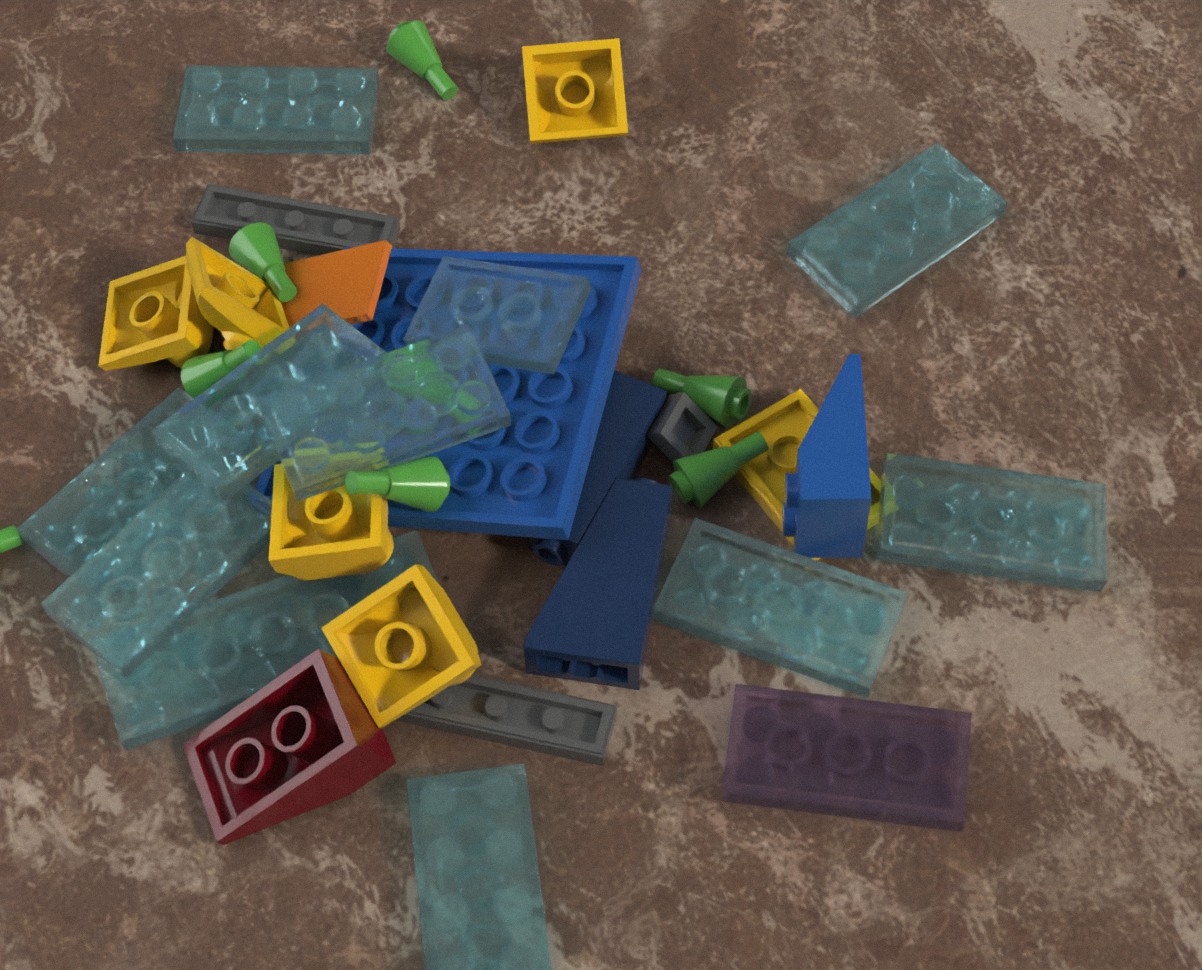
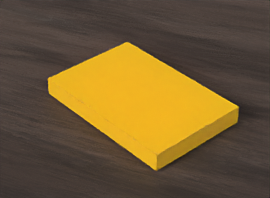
(783, 429)

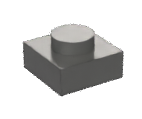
(681, 428)

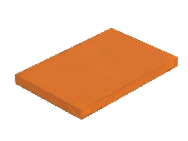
(341, 280)

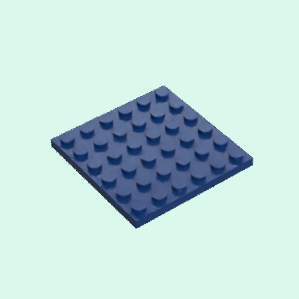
(534, 471)

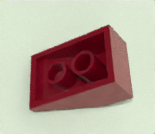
(287, 750)

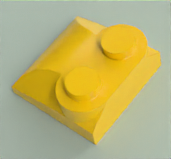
(575, 91)
(233, 298)
(153, 319)
(327, 532)
(403, 645)

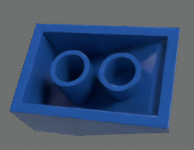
(831, 487)

